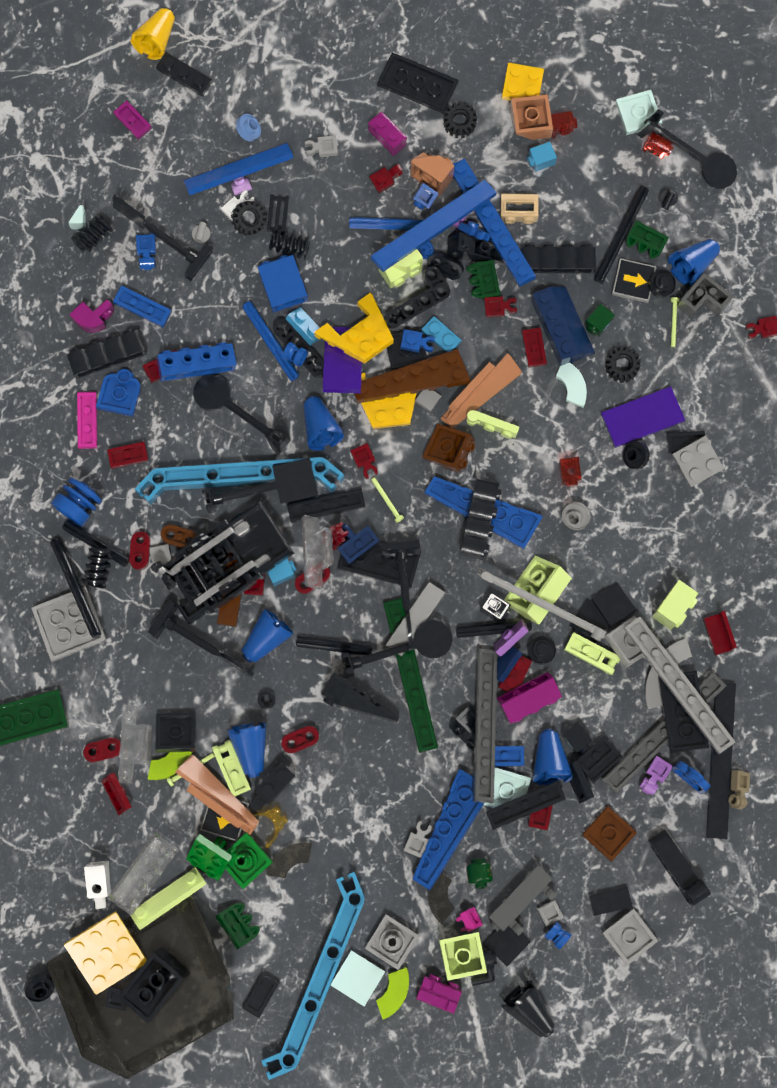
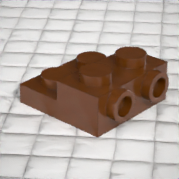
(449, 448)

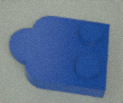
(119, 393)
(691, 777)

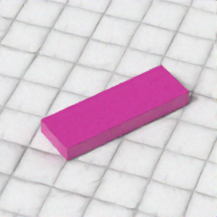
(87, 420)

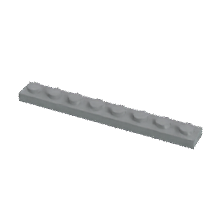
(679, 685)

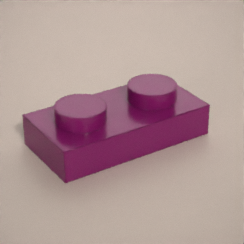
(132, 120)

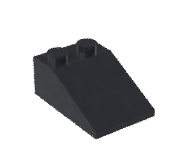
(154, 984)

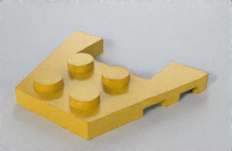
(363, 339)
(389, 411)

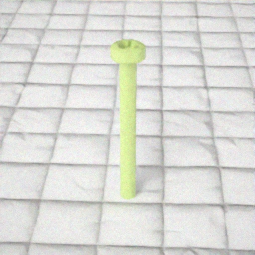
(675, 300)
(387, 500)
(176, 777)

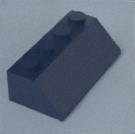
(562, 325)

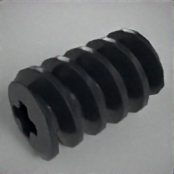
(91, 234)
(289, 244)
(98, 566)

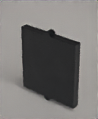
(613, 604)
(592, 615)
(507, 944)

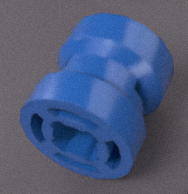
(294, 354)
(562, 937)

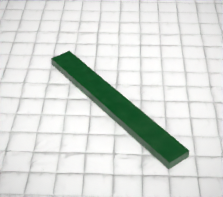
(412, 684)

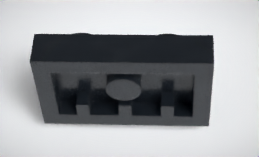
(464, 727)

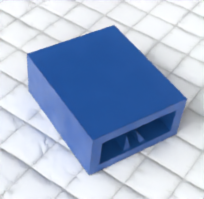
(282, 283)

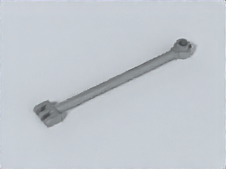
(597, 632)

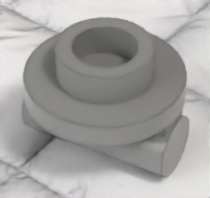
(201, 233)

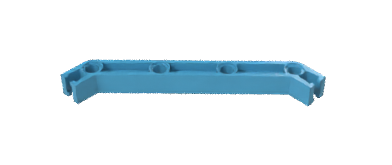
(228, 475)
(320, 980)

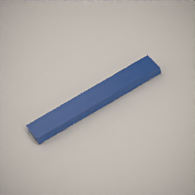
(238, 169)

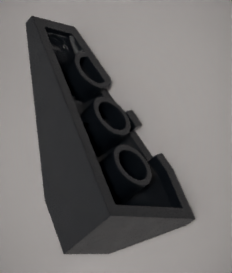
(344, 695)

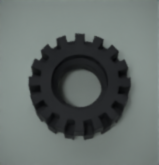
(464, 110)
(259, 218)
(615, 372)

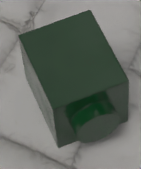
(599, 320)

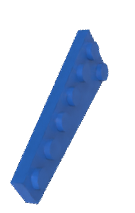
(510, 523)
(449, 830)

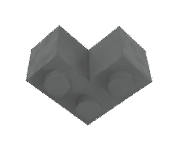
(705, 293)

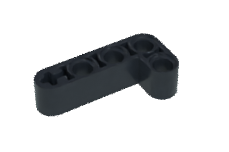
(415, 303)
(690, 886)

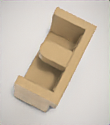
(526, 217)

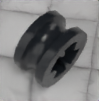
(262, 705)

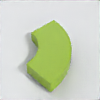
(167, 766)
(395, 994)

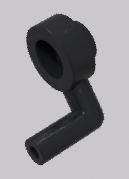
(490, 961)

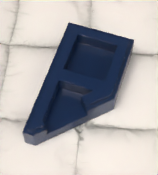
(506, 663)

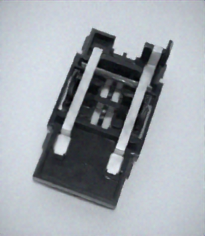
(255, 545)

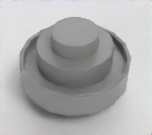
(576, 515)

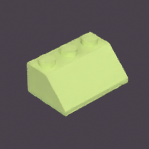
(542, 580)

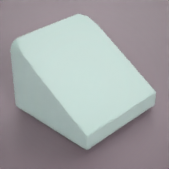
(78, 219)

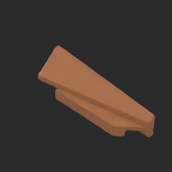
(481, 389)
(215, 795)

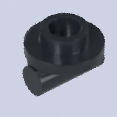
(668, 198)

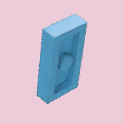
(303, 325)
(443, 336)

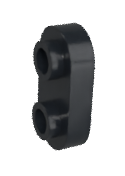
(446, 265)

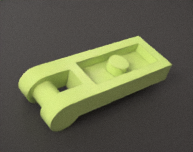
(492, 424)
(591, 653)
(231, 769)

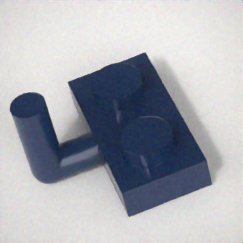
(357, 543)

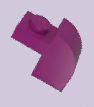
(92, 321)

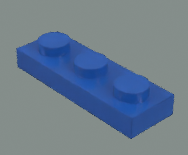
(142, 306)

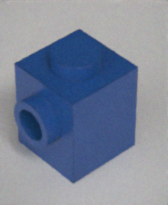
(424, 196)

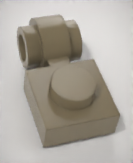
(740, 784)

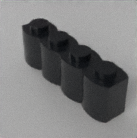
(560, 259)
(106, 354)
(479, 519)

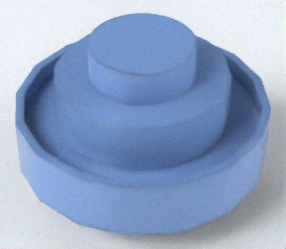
(248, 127)

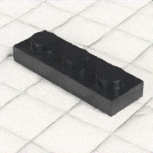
(184, 74)

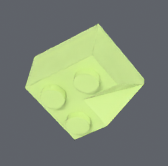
(402, 270)
(675, 604)
(462, 956)

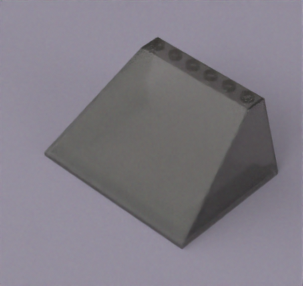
(122, 1038)

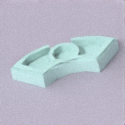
(574, 384)

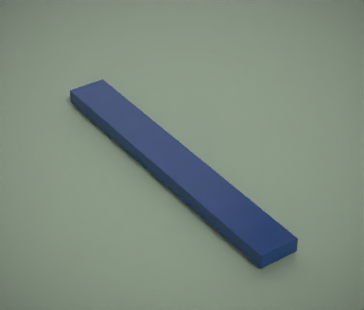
(433, 226)

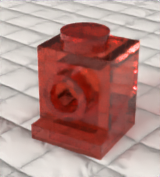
(563, 123)
(658, 146)
(566, 478)

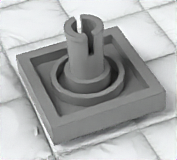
(392, 942)

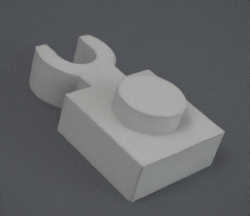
(325, 146)
(417, 843)

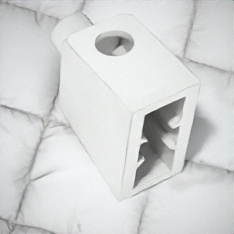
(98, 874)

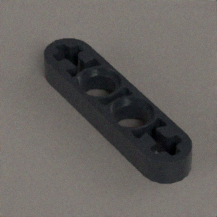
(302, 344)

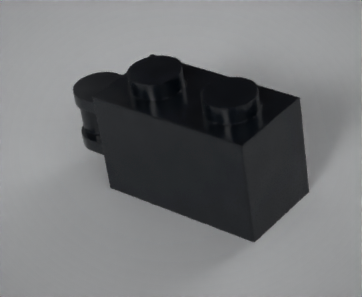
(272, 787)

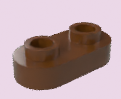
(180, 535)

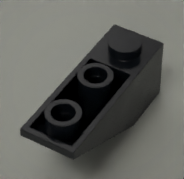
(472, 249)

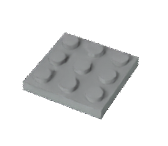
(64, 626)

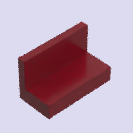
(719, 633)

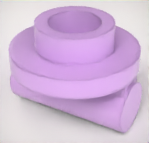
(240, 185)

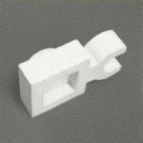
(229, 206)

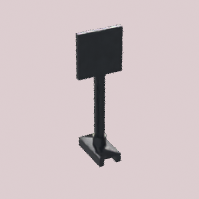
(135, 216)
(292, 481)

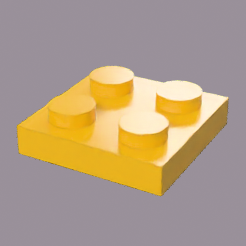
(522, 81)

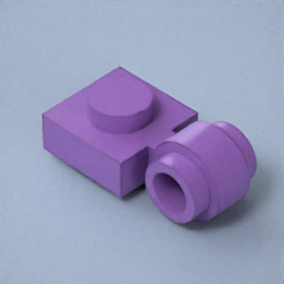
(658, 771)

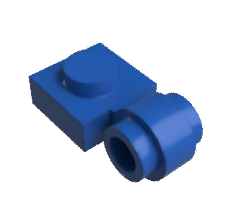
(146, 247)

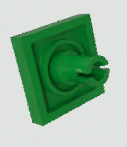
(209, 856)
(247, 860)

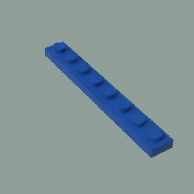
(494, 225)

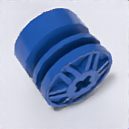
(76, 501)

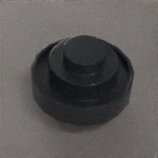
(662, 283)
(636, 455)
(541, 650)
(38, 987)

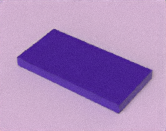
(341, 371)
(643, 417)

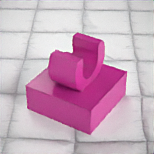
(470, 920)

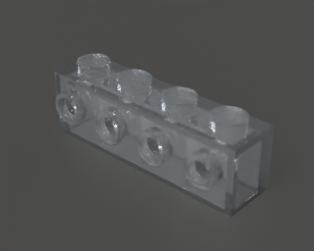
(143, 873)

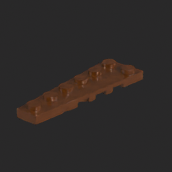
(427, 374)

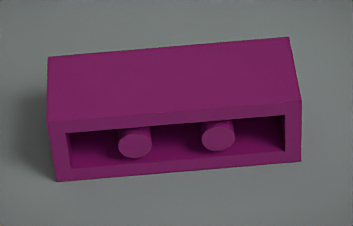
(529, 698)

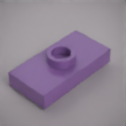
(510, 637)

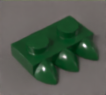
(647, 239)
(485, 279)
(237, 926)

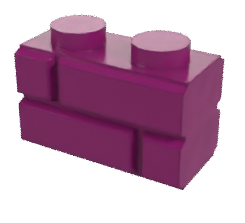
(387, 133)
(439, 994)

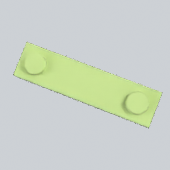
(168, 898)

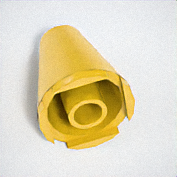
(154, 34)

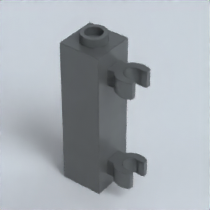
(520, 899)

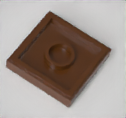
(609, 833)

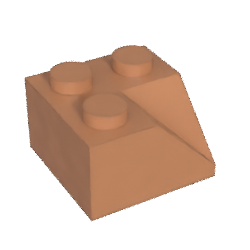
(531, 117)
(432, 171)

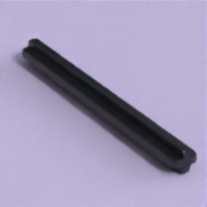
(621, 234)
(75, 588)

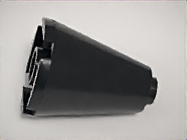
(529, 1009)

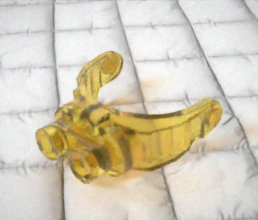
(278, 821)

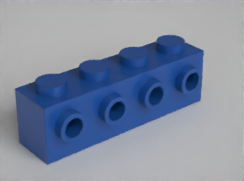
(196, 362)

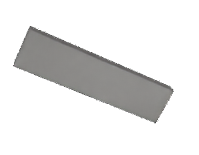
(418, 614)

